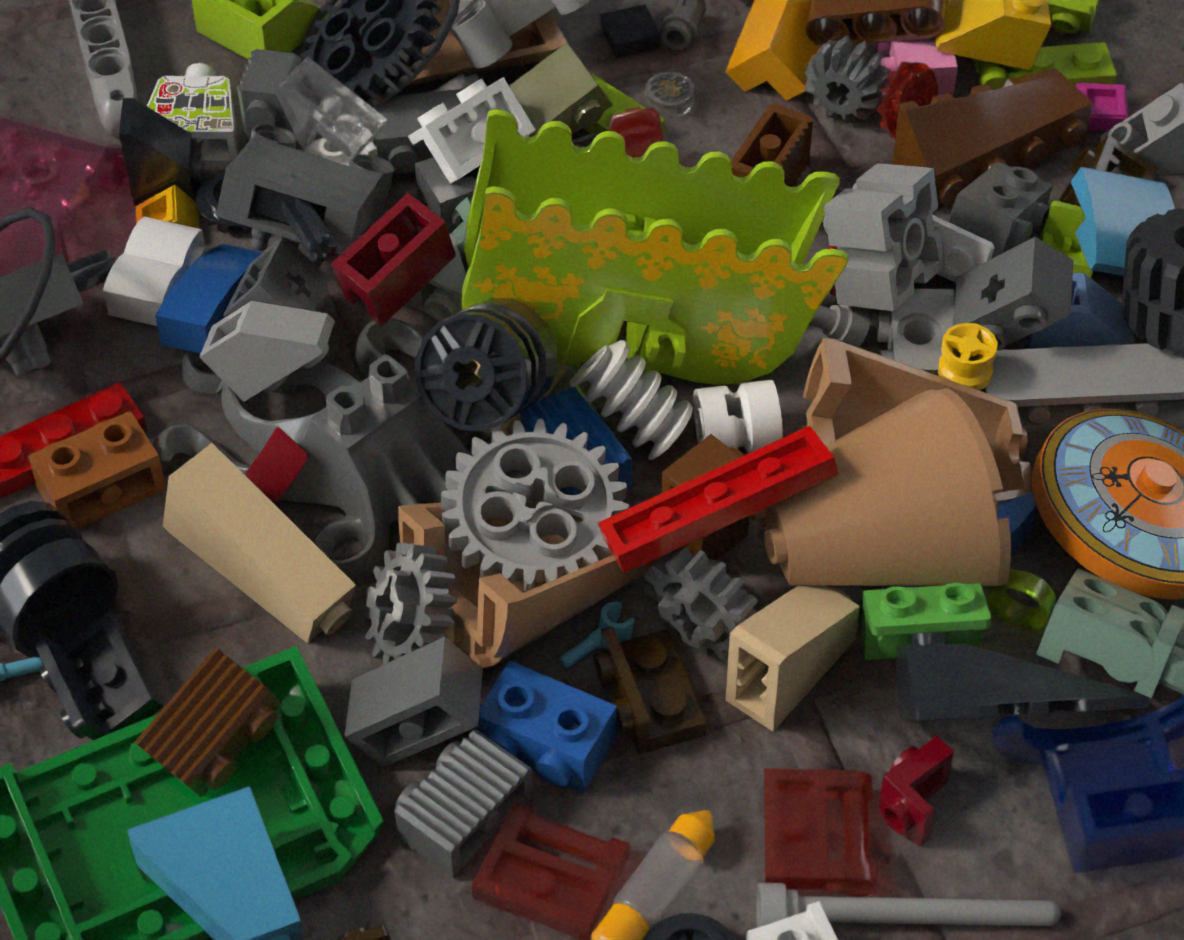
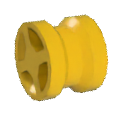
(968, 355)

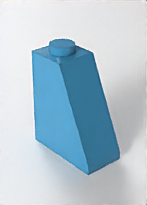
(220, 869)

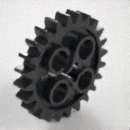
(373, 42)

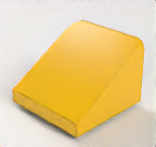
(170, 206)

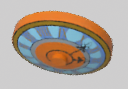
(1116, 498)

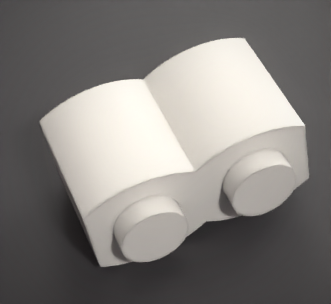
(150, 268)

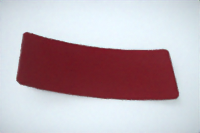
(277, 465)

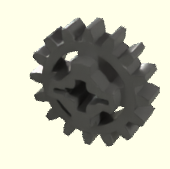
(698, 599)
(409, 601)

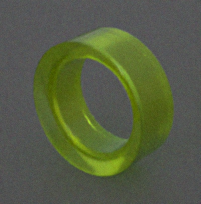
(1015, 613)

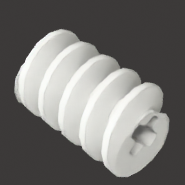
(635, 396)

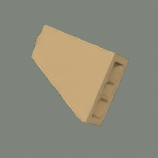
(788, 650)

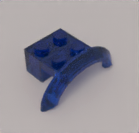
(1109, 785)

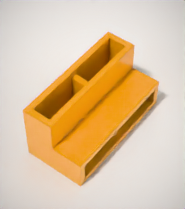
(774, 47)

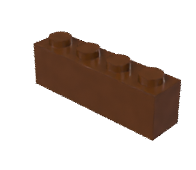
(1006, 125)

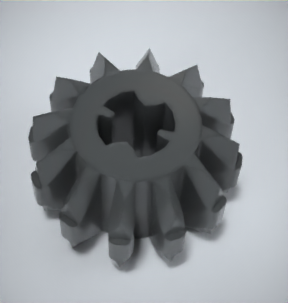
(846, 79)

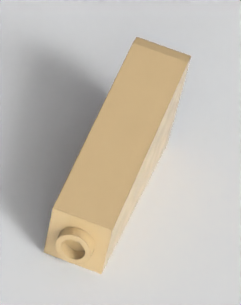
(255, 545)

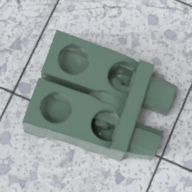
(1118, 630)

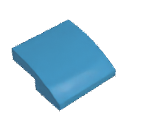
(1112, 210)

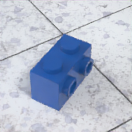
(549, 726)

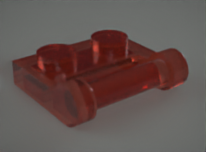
(798, 830)
(544, 884)

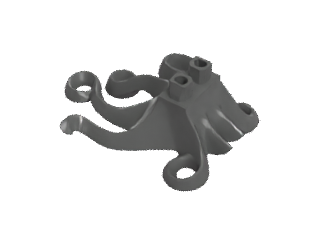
(364, 450)

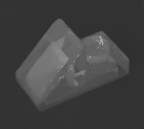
(325, 107)

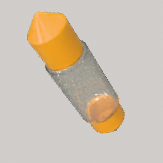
(658, 879)

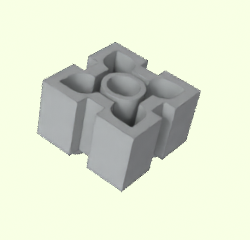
(887, 235)

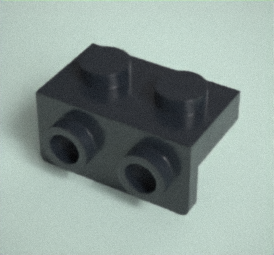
(99, 679)

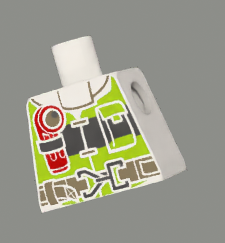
(202, 107)

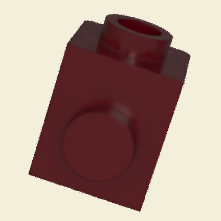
(910, 782)

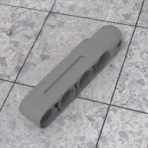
(104, 58)

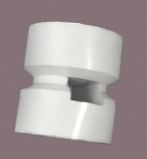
(740, 418)

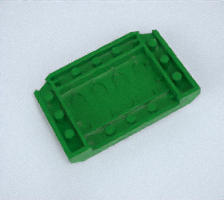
(68, 818)

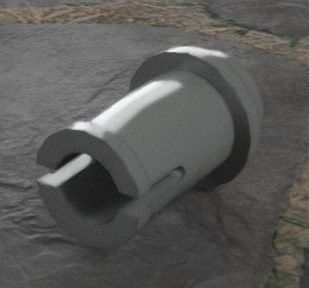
(680, 27)

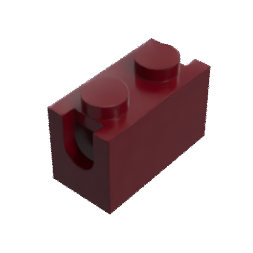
(394, 258)

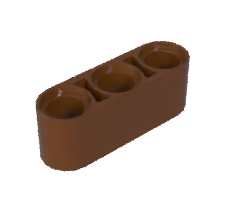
(875, 20)

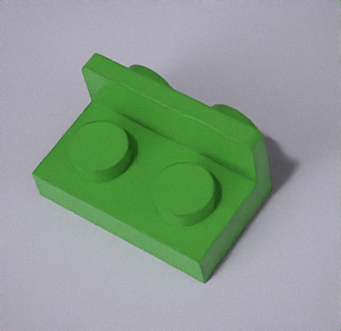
(898, 612)

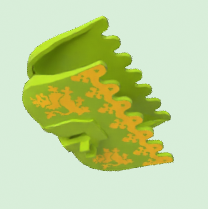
(681, 253)

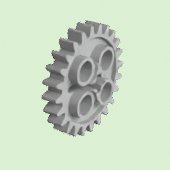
(550, 465)

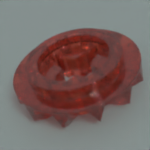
(910, 78)

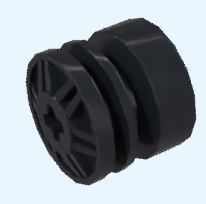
(514, 359)
(49, 578)

